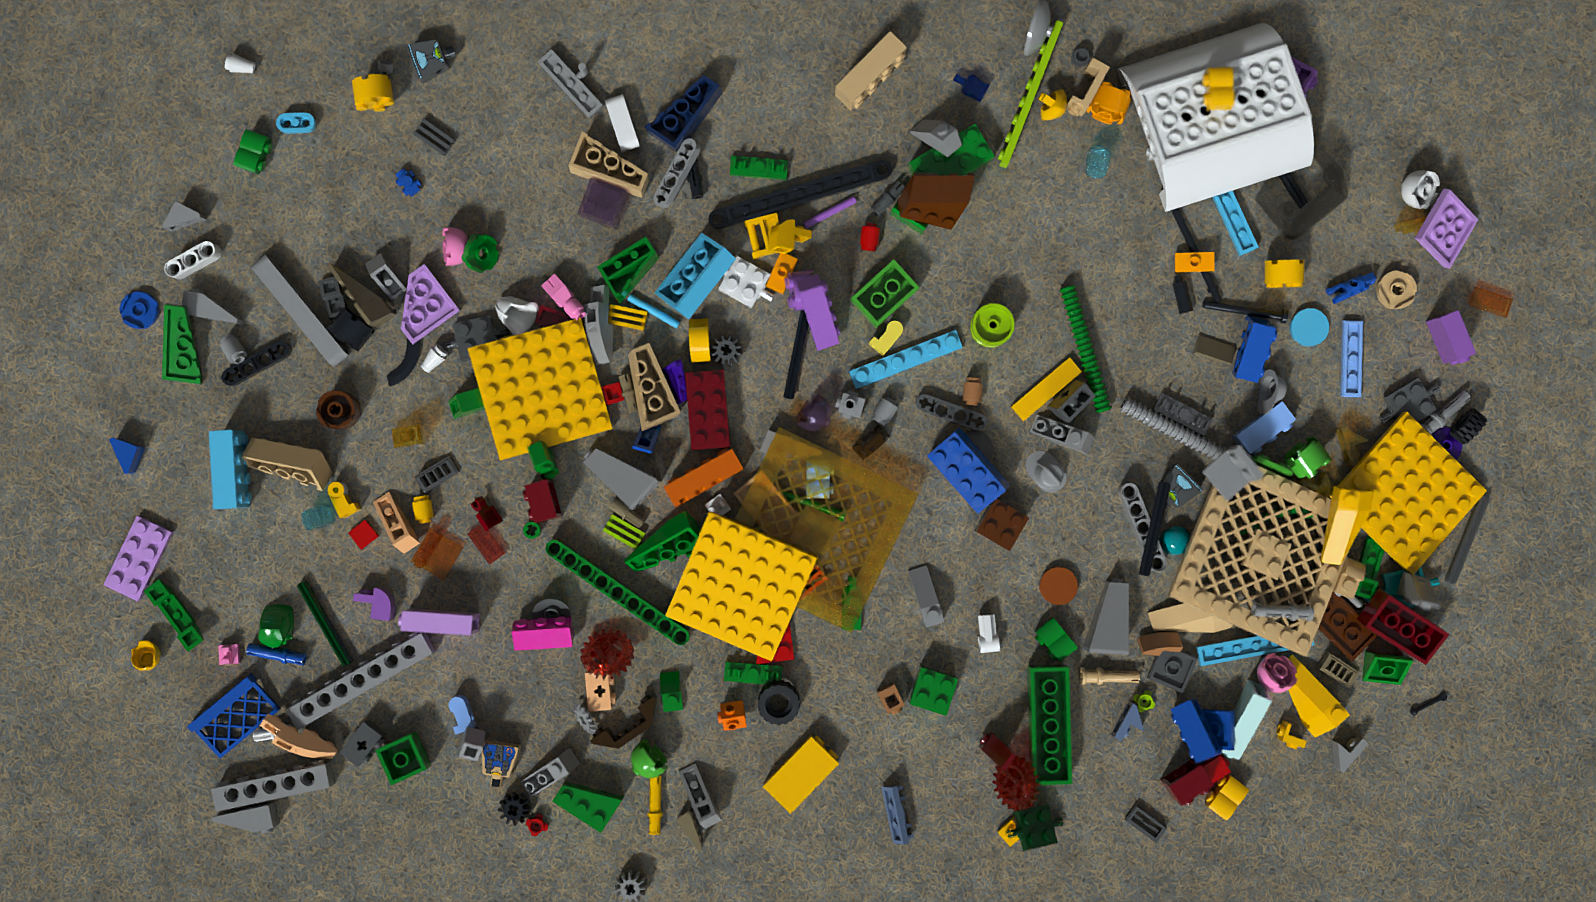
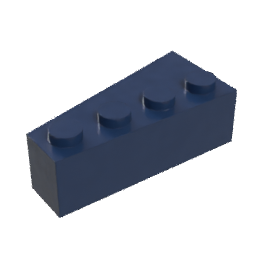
(685, 113)

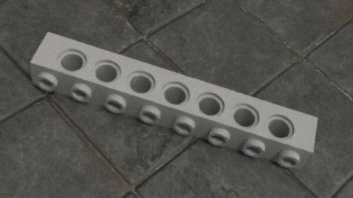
(302, 716)

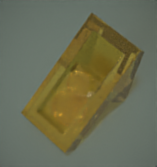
(1410, 226)
(408, 436)
(1347, 440)
(1321, 486)

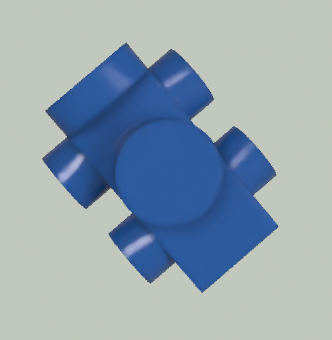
(405, 178)

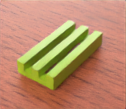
(610, 524)

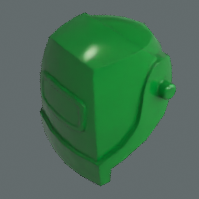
(276, 625)

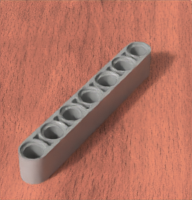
(300, 310)

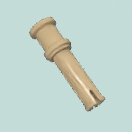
(1099, 676)

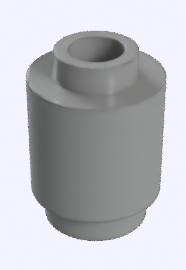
(233, 349)
(884, 411)

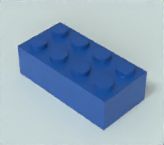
(968, 470)

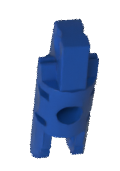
(1351, 287)

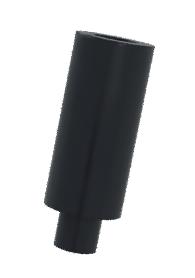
(1182, 295)

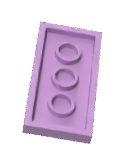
(138, 558)

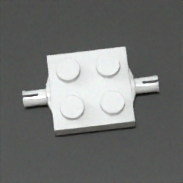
(745, 282)

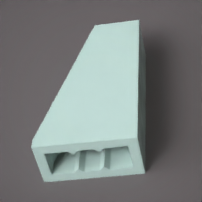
(1248, 715)

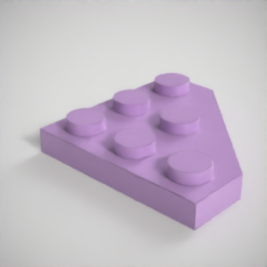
(425, 305)

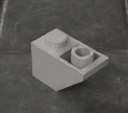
(471, 744)

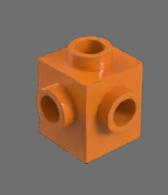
(732, 715)

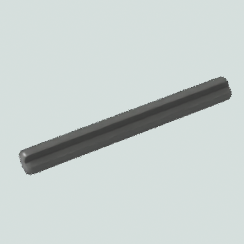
(1467, 540)

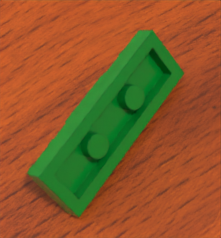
(758, 167)
(752, 672)

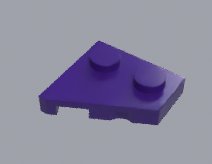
(676, 381)

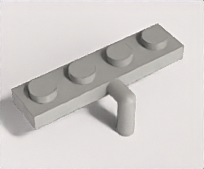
(571, 83)

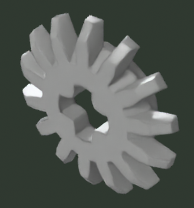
(585, 718)

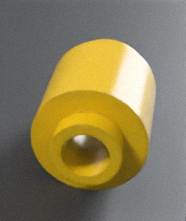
(422, 509)

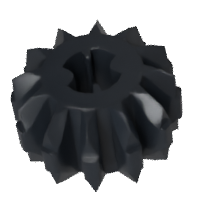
(512, 801)

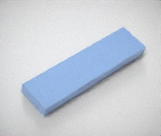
(1351, 358)

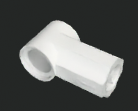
(988, 639)

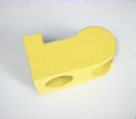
(892, 333)

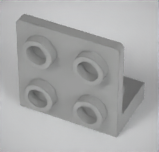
(1232, 471)

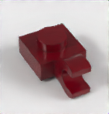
(487, 515)

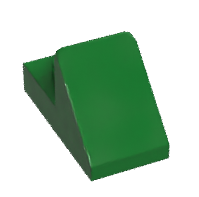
(671, 691)

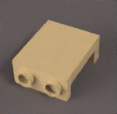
(1095, 70)

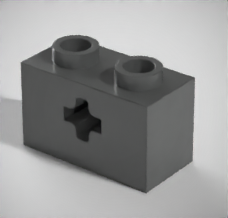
(1071, 401)
(353, 748)

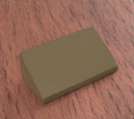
(1214, 350)

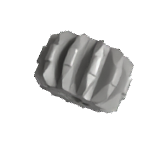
(637, 891)

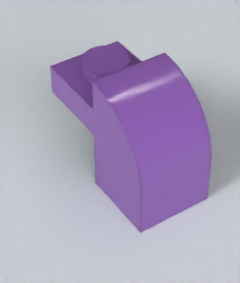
(382, 602)

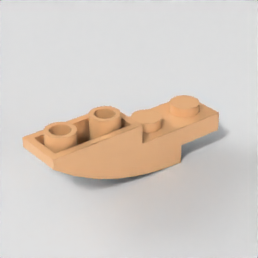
(304, 744)

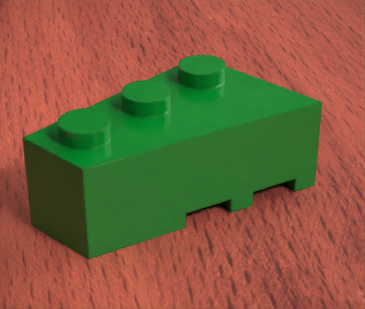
(628, 268)

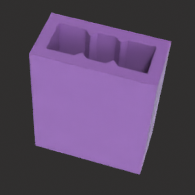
(1451, 338)

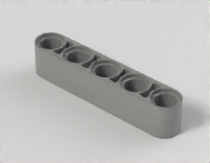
(1141, 516)

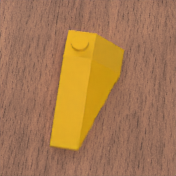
(1346, 516)
(1314, 703)

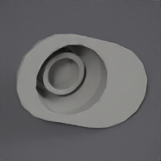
(1271, 391)
(1045, 471)

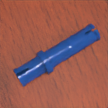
(283, 655)

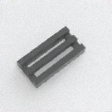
(421, 128)
(1132, 813)

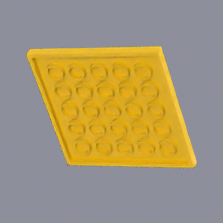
(540, 388)
(1416, 492)
(741, 585)

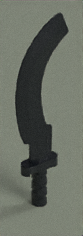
(407, 365)

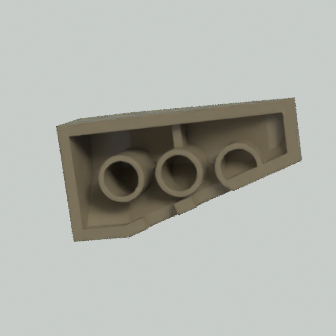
(369, 304)

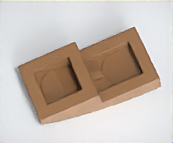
(1156, 643)

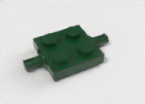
(1035, 827)

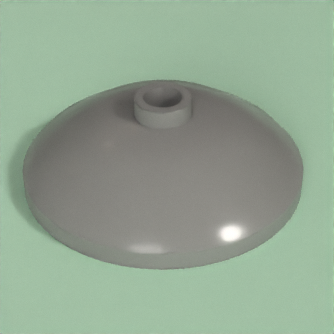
(1039, 28)

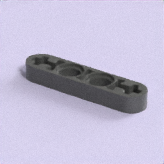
(950, 415)

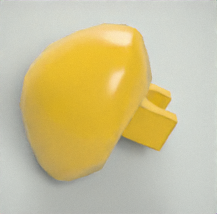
(1054, 105)

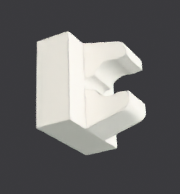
(718, 505)

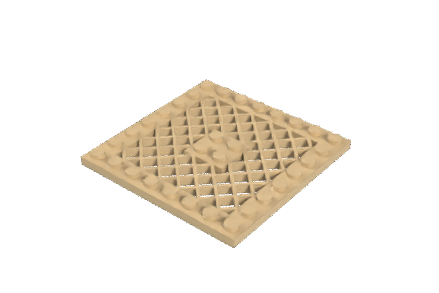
(1264, 555)

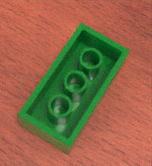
(966, 159)

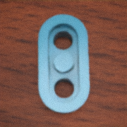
(297, 123)

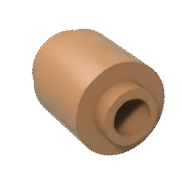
(972, 391)

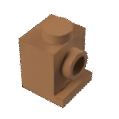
(891, 690)

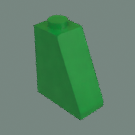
(466, 403)

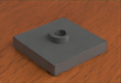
(1172, 669)

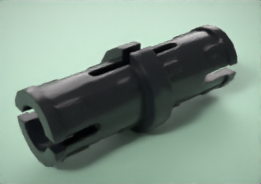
(696, 191)

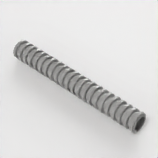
(1172, 429)

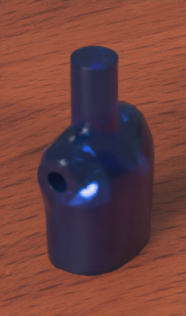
(972, 86)

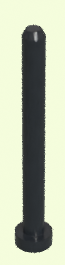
(1282, 316)

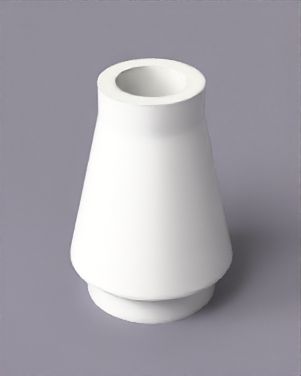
(239, 64)
(434, 357)

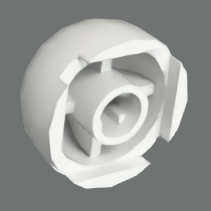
(1420, 189)

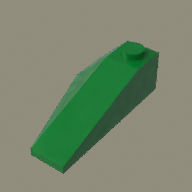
(669, 541)

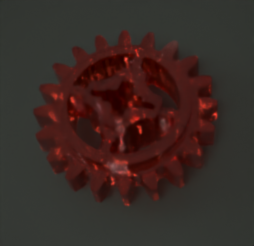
(615, 659)
(1018, 795)

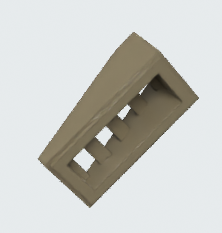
(1325, 661)
(690, 827)

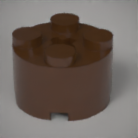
(327, 409)

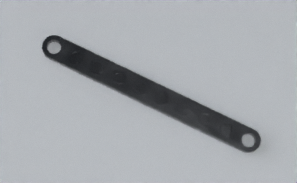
(800, 194)

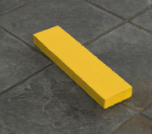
(1046, 389)

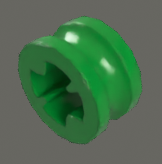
(526, 528)

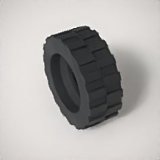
(785, 715)

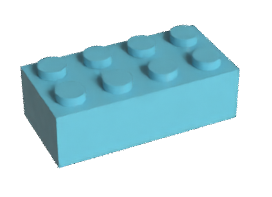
(695, 275)
(229, 469)

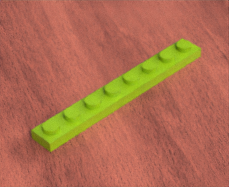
(1026, 101)

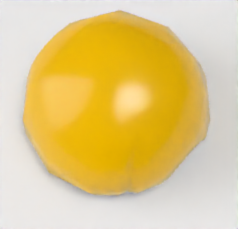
(145, 655)

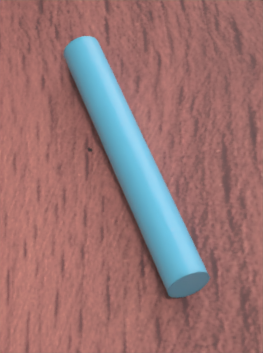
(654, 311)

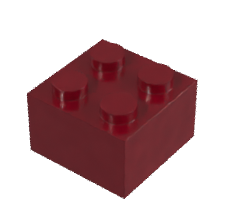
(542, 501)
(1187, 782)

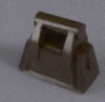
(870, 442)

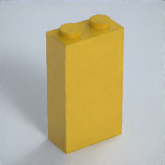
(801, 773)

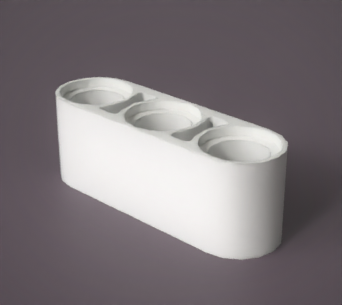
(622, 123)
(184, 260)

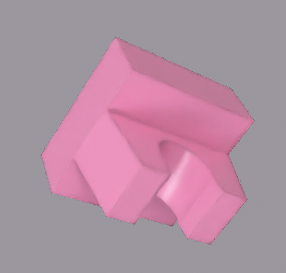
(229, 654)

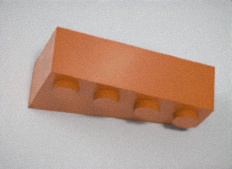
(704, 477)

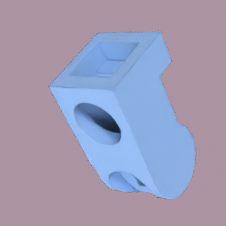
(461, 708)

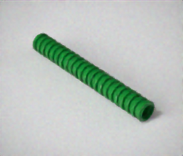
(1085, 348)

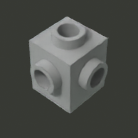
(857, 402)

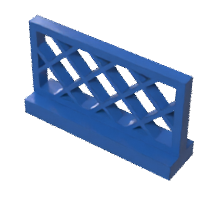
(223, 703)

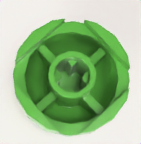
(648, 760)

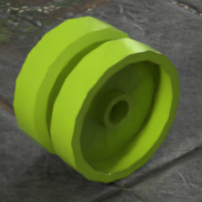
(1003, 326)

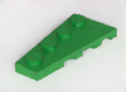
(179, 350)

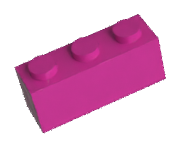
(542, 633)

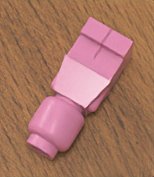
(564, 297)

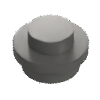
(1080, 57)

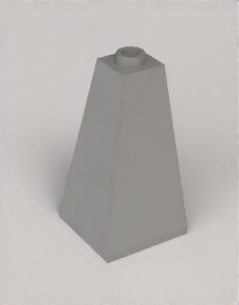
(622, 478)
(1110, 622)

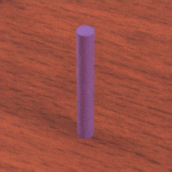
(829, 212)

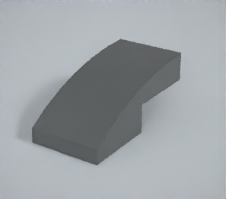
(333, 296)

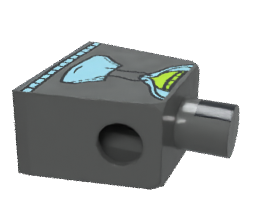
(430, 58)
(1182, 486)

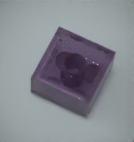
(603, 203)

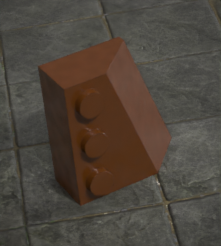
(936, 198)

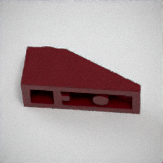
(996, 750)

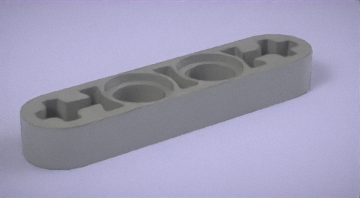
(679, 175)

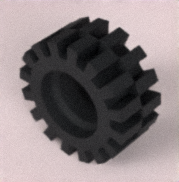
(1468, 426)

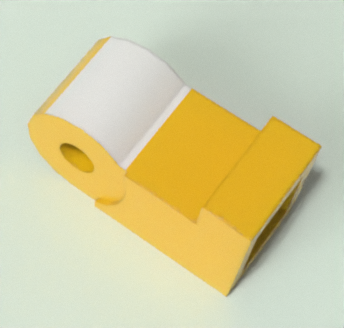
(342, 503)

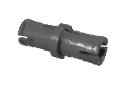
(887, 198)

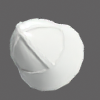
(516, 314)

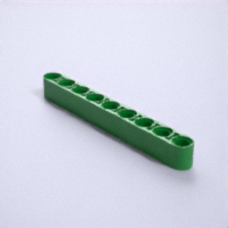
(608, 590)

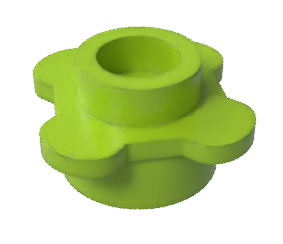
(1149, 704)

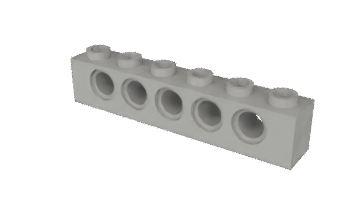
(224, 797)

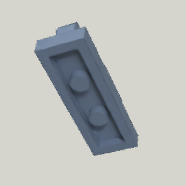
(896, 814)

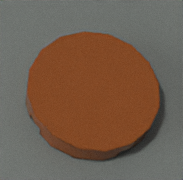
(1058, 585)

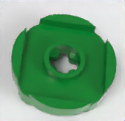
(471, 253)

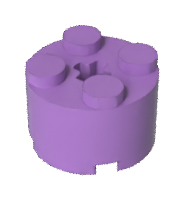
(794, 300)

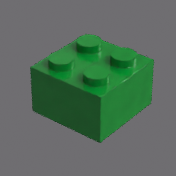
(933, 690)
(403, 758)

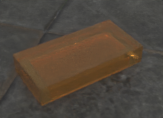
(1490, 302)

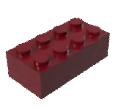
(707, 410)
(1402, 626)

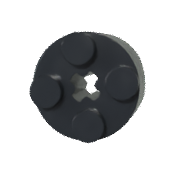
(350, 329)

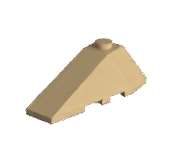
(1186, 618)

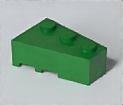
(588, 804)

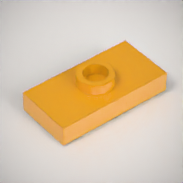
(1195, 262)
(784, 265)

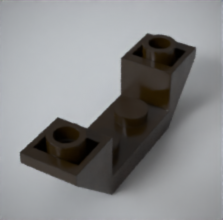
(607, 739)

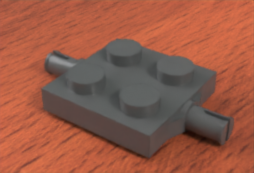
(473, 333)
(1411, 398)

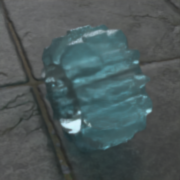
(1097, 161)
(318, 517)

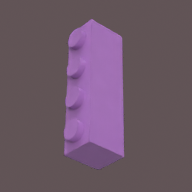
(817, 311)

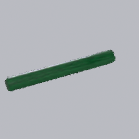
(324, 623)

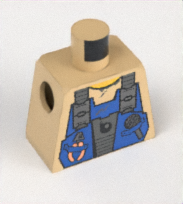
(499, 760)

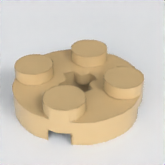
(1406, 294)

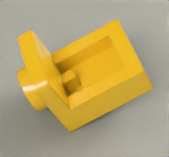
(1291, 741)

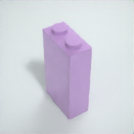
(439, 621)

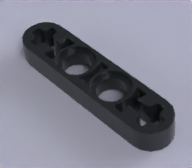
(256, 363)

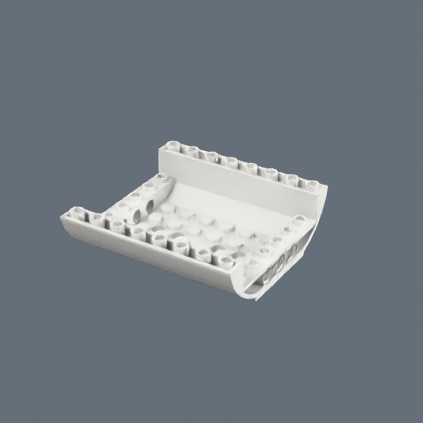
(1231, 145)

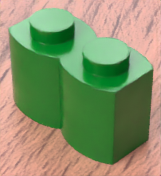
(252, 152)
(543, 460)
(1055, 639)

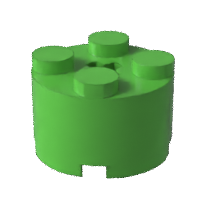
(1306, 458)

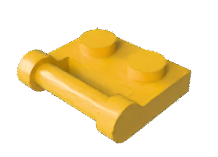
(766, 223)

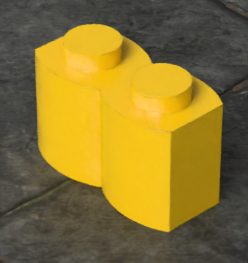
(1219, 88)
(1226, 796)

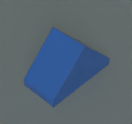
(647, 439)
(128, 454)

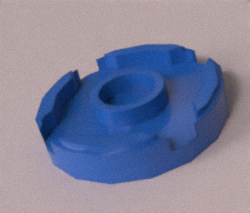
(139, 310)

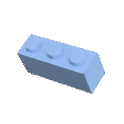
(1264, 429)

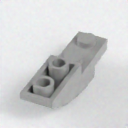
(598, 330)

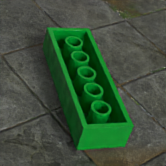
(1050, 723)

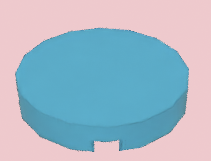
(1309, 327)

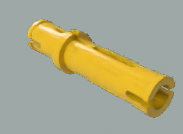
(655, 806)

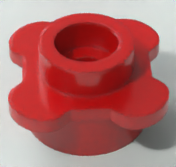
(534, 829)

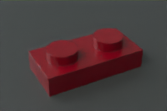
(549, 317)

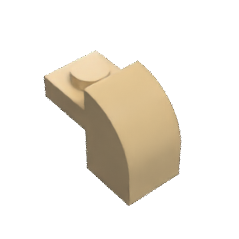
(1349, 578)

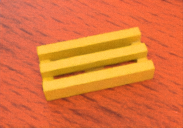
(640, 312)

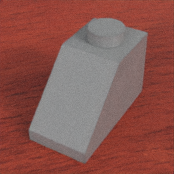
(385, 276)

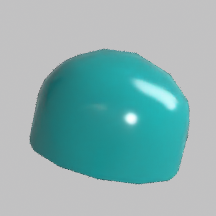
(1174, 540)

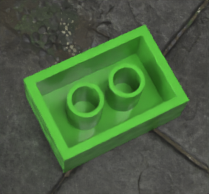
(884, 294)

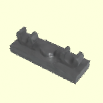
(1182, 414)

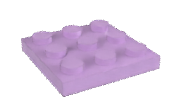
(1446, 228)

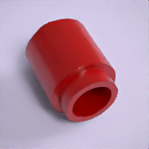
(869, 237)

